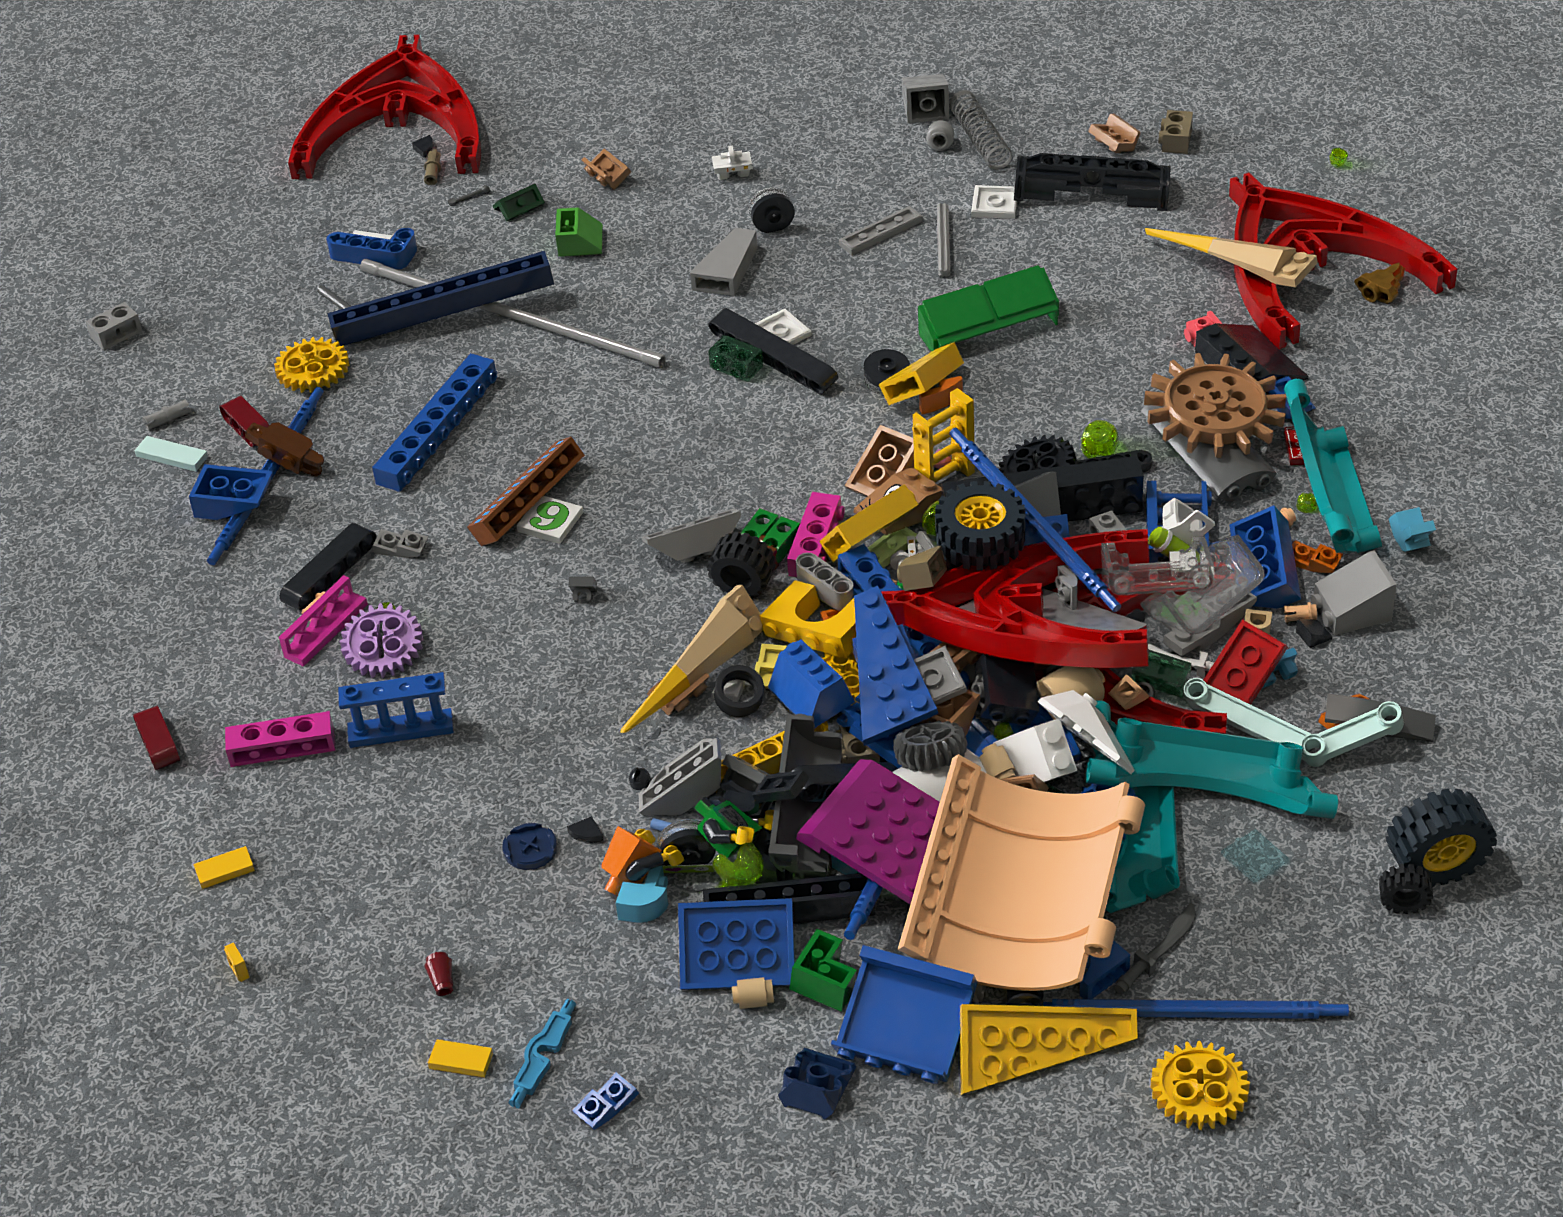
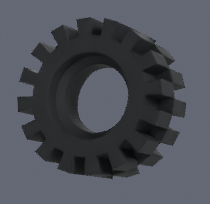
(1417, 888)

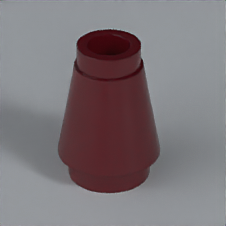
(439, 970)

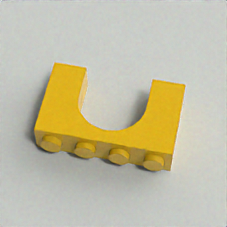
(788, 615)

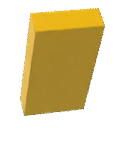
(224, 867)
(460, 1058)

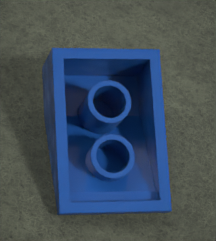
(227, 491)

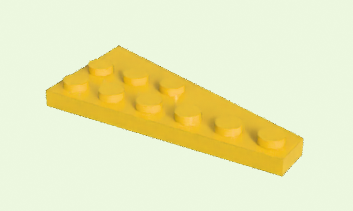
(1019, 1040)

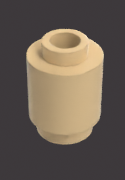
(997, 762)
(753, 993)

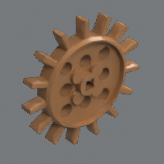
(1215, 404)

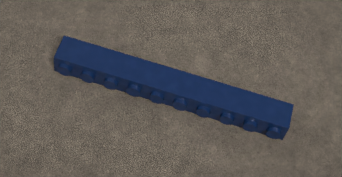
(441, 298)

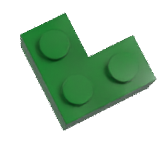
(820, 973)

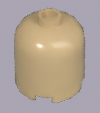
(1070, 678)

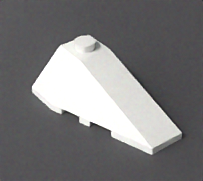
(1088, 723)

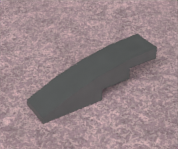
(1417, 724)

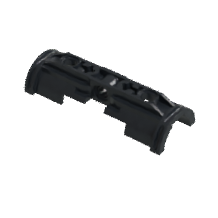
(1139, 180)

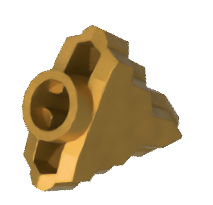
(1381, 283)

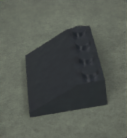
(1244, 346)

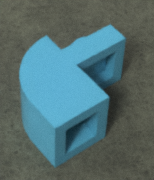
(1410, 529)
(643, 901)

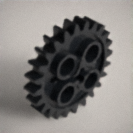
(1050, 454)

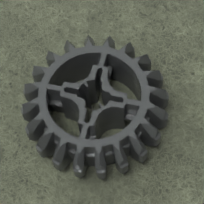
(929, 745)

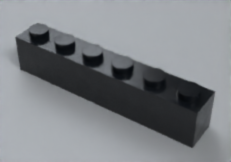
(812, 897)

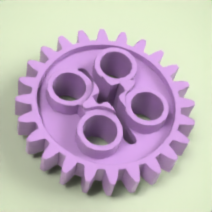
(404, 639)

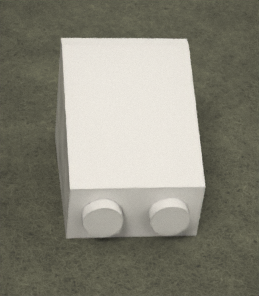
(1040, 751)

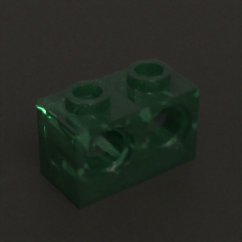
(735, 358)
(1164, 673)

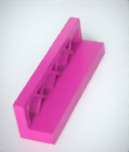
(323, 625)

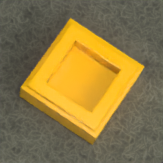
(236, 962)

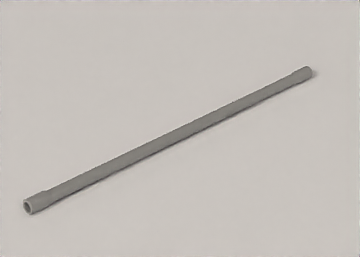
(646, 356)

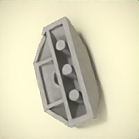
(694, 537)
(684, 780)

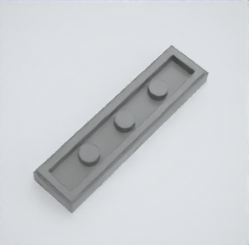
(880, 230)

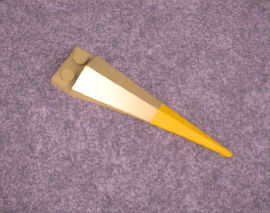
(1272, 262)
(723, 635)

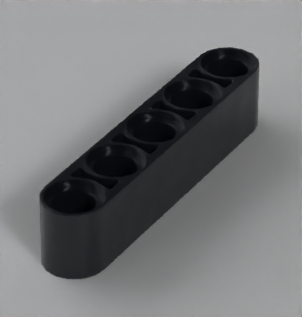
(328, 566)
(826, 778)

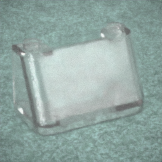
(1190, 573)
(1234, 577)

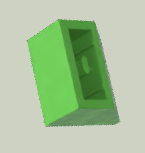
(577, 233)

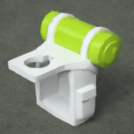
(1179, 527)

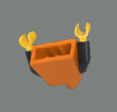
(632, 857)

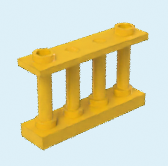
(962, 417)

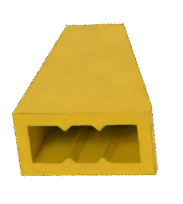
(922, 374)
(869, 522)

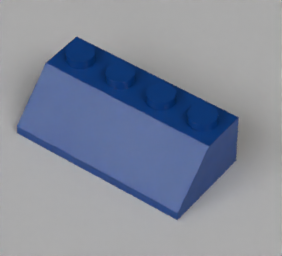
(1270, 542)
(808, 684)

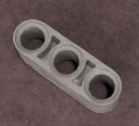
(829, 583)

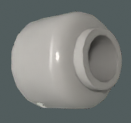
(940, 135)

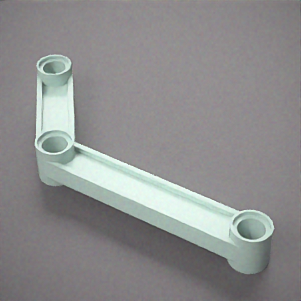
(1268, 727)

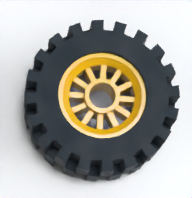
(980, 525)
(1443, 835)

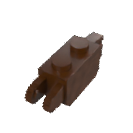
(286, 448)

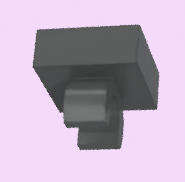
(582, 585)

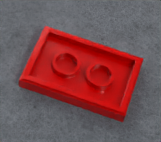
(1245, 662)

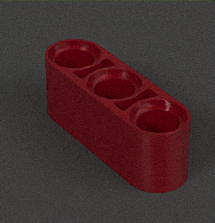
(240, 416)
(156, 737)

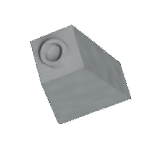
(726, 264)

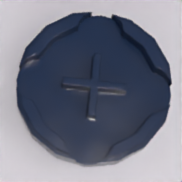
(529, 846)

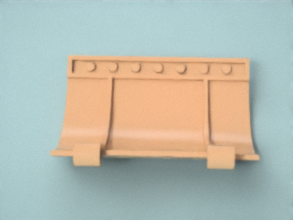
(1018, 880)

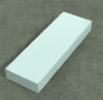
(171, 453)

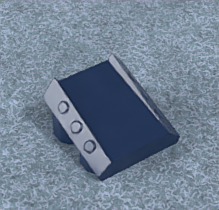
(815, 1082)

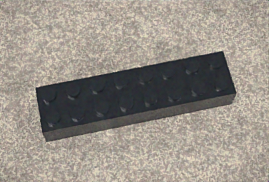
(1086, 487)

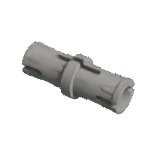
(167, 414)

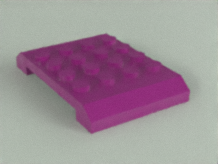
(875, 827)

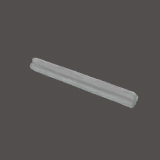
(943, 240)

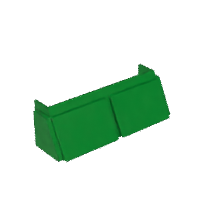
(987, 307)

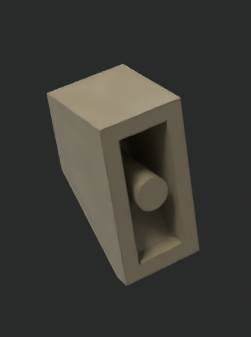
(922, 569)

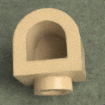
(1259, 619)

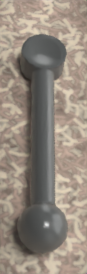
(452, 201)

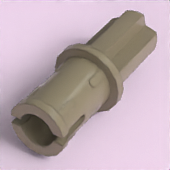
(432, 167)

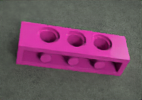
(818, 520)
(279, 739)

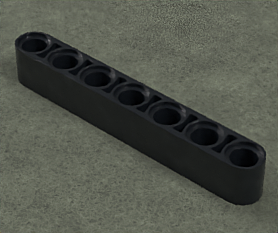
(776, 351)

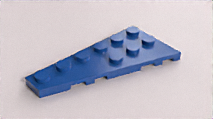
(889, 680)

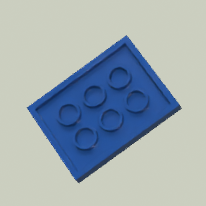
(735, 942)

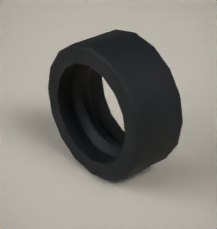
(744, 673)

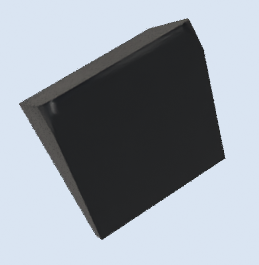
(1312, 632)

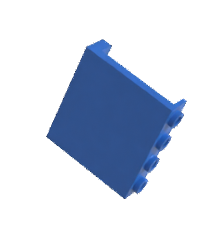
(905, 1015)

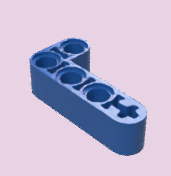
(390, 252)

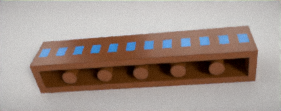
(525, 491)

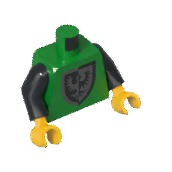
(728, 826)

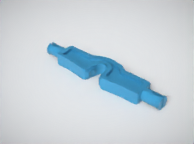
(536, 1064)

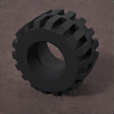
(741, 561)

